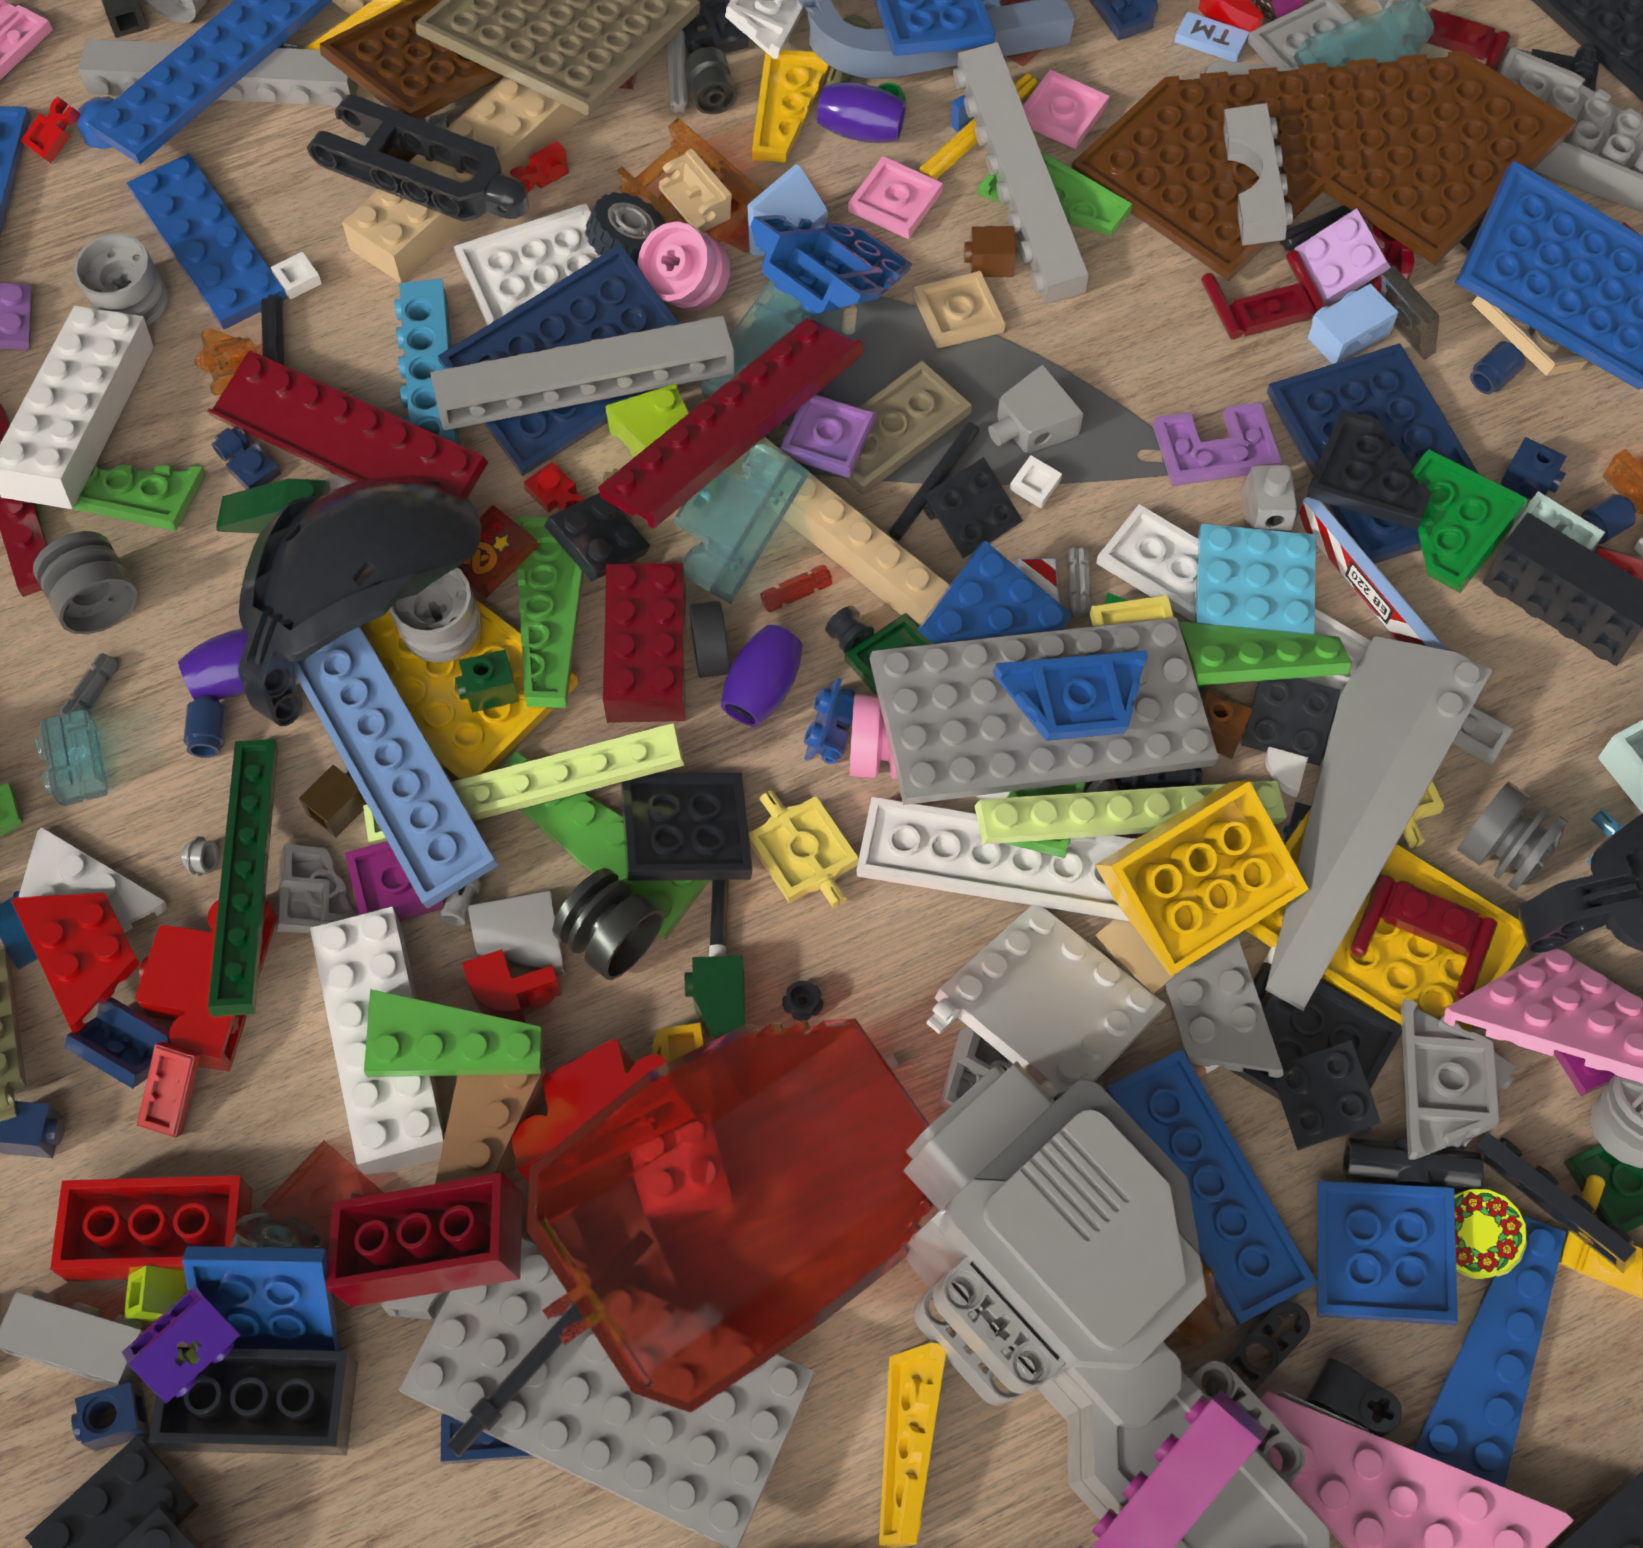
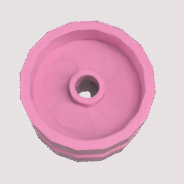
(685, 266)

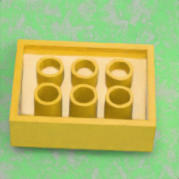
(1203, 875)

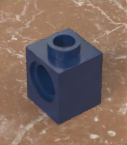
(129, 1421)

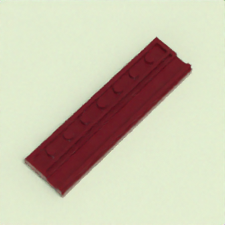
(730, 422)
(339, 429)

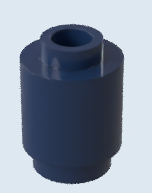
(1497, 368)
(1611, 515)
(205, 727)

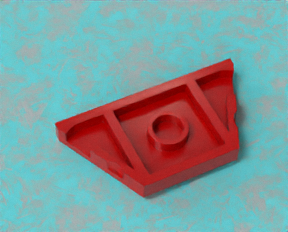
(77, 949)

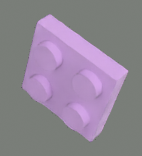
(1343, 257)

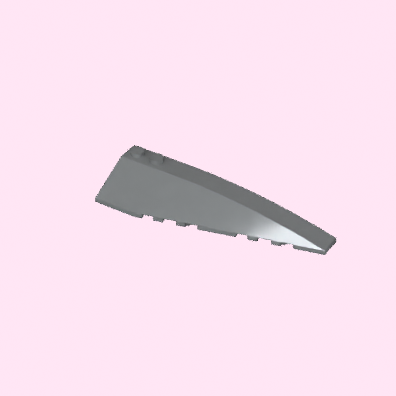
(1607, 142)
(1377, 765)

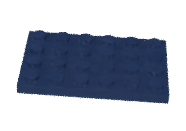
(590, 304)
(1382, 388)

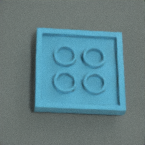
(1256, 579)

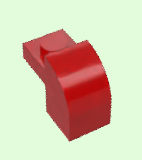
(505, 996)

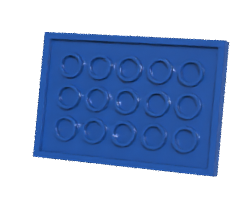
(1562, 271)

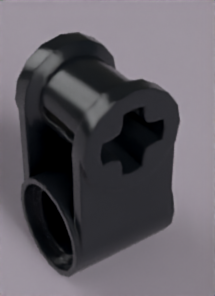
(1352, 1397)

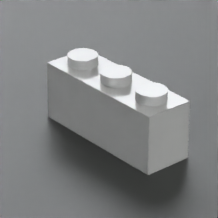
(69, 1338)

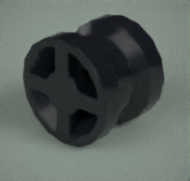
(848, 628)

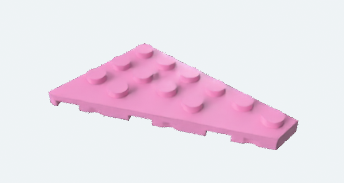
(1560, 1007)
(1397, 1498)

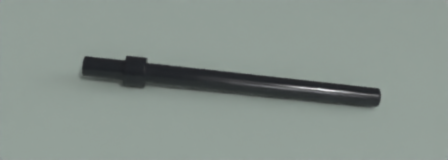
(487, 1411)

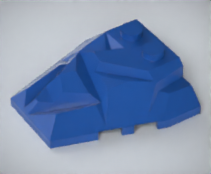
(826, 265)

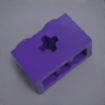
(170, 1369)

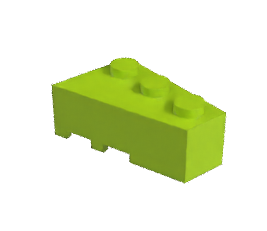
(645, 417)

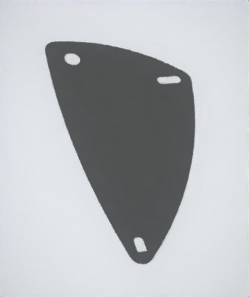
(982, 372)

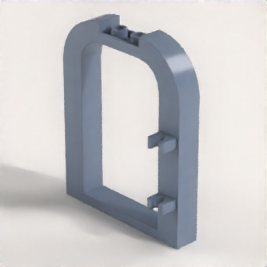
(868, 53)

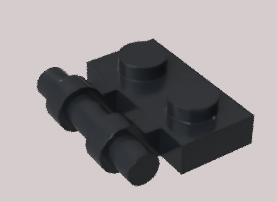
(720, 31)

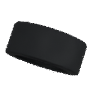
(709, 639)

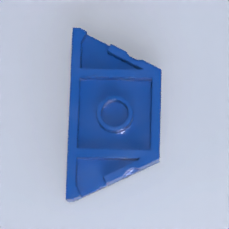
(1075, 693)

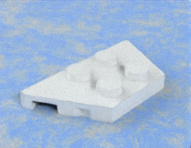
(766, 21)
(65, 870)

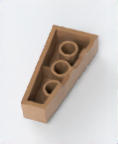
(483, 1123)

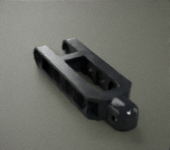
(395, 129)

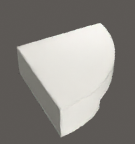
(1286, 769)

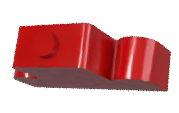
(177, 988)
(575, 1095)

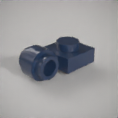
(248, 466)

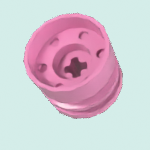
(869, 738)

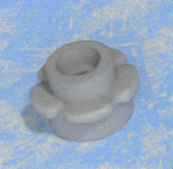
(200, 856)

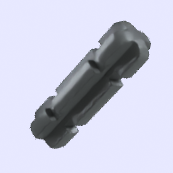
(91, 684)

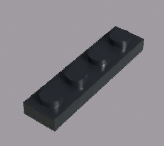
(1569, 1211)

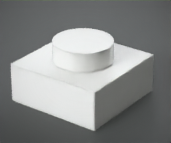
(296, 275)
(1035, 481)

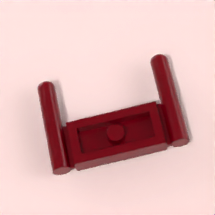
(1468, 36)
(1269, 308)
(1430, 919)

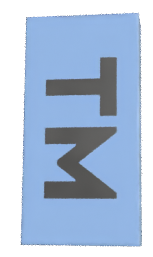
(1211, 37)

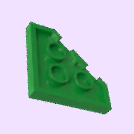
(1462, 520)

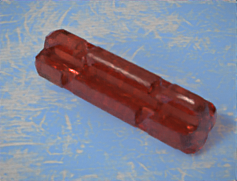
(796, 588)

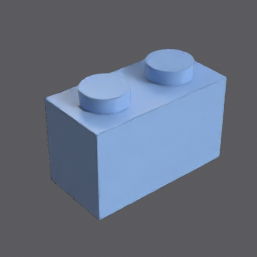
(1352, 324)

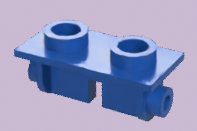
(823, 736)

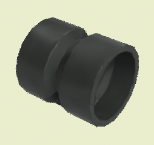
(710, 81)

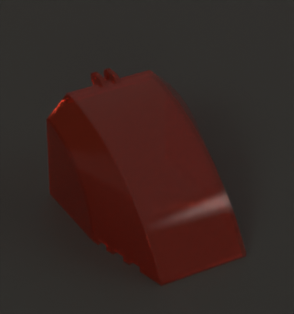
(729, 1204)

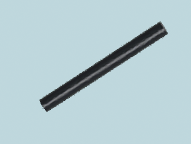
(936, 477)

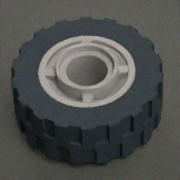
(621, 221)

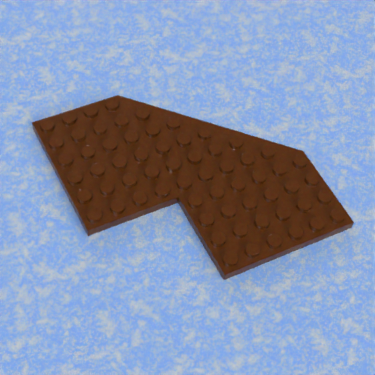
(1398, 140)

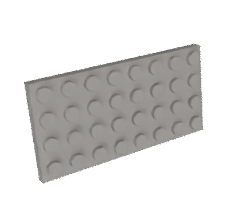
(965, 736)
(584, 1419)

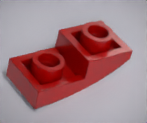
(1236, 13)

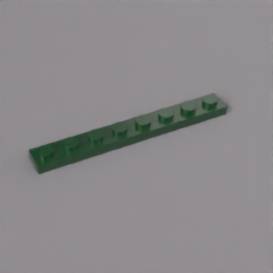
(243, 880)

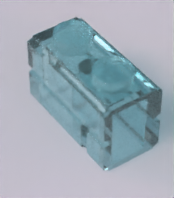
(72, 758)

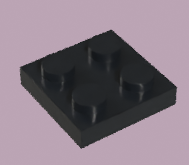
(596, 535)

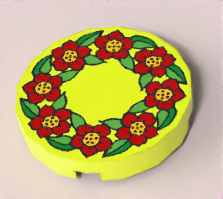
(1487, 1234)

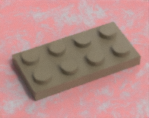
(908, 419)

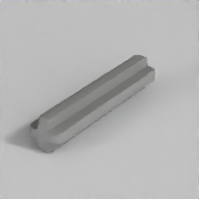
(677, 77)

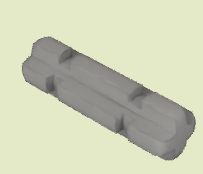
(1078, 582)

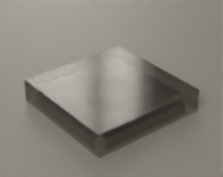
(1415, 316)

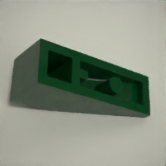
(255, 507)
(717, 993)

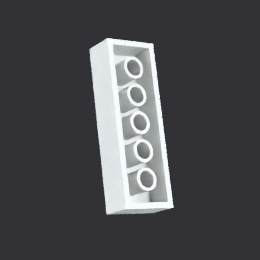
(73, 406)
(389, 1118)

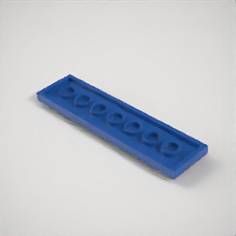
(198, 73)

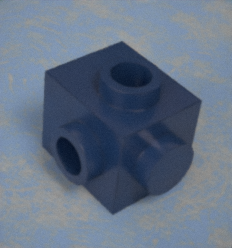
(1534, 470)

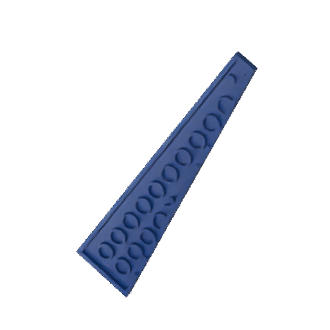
(1487, 1385)

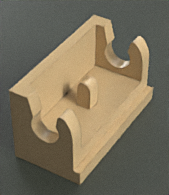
(696, 191)

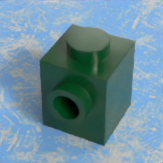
(486, 681)

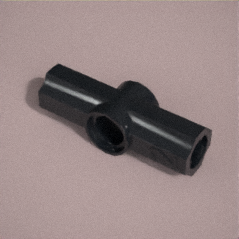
(1390, 1163)

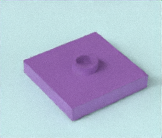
(828, 435)

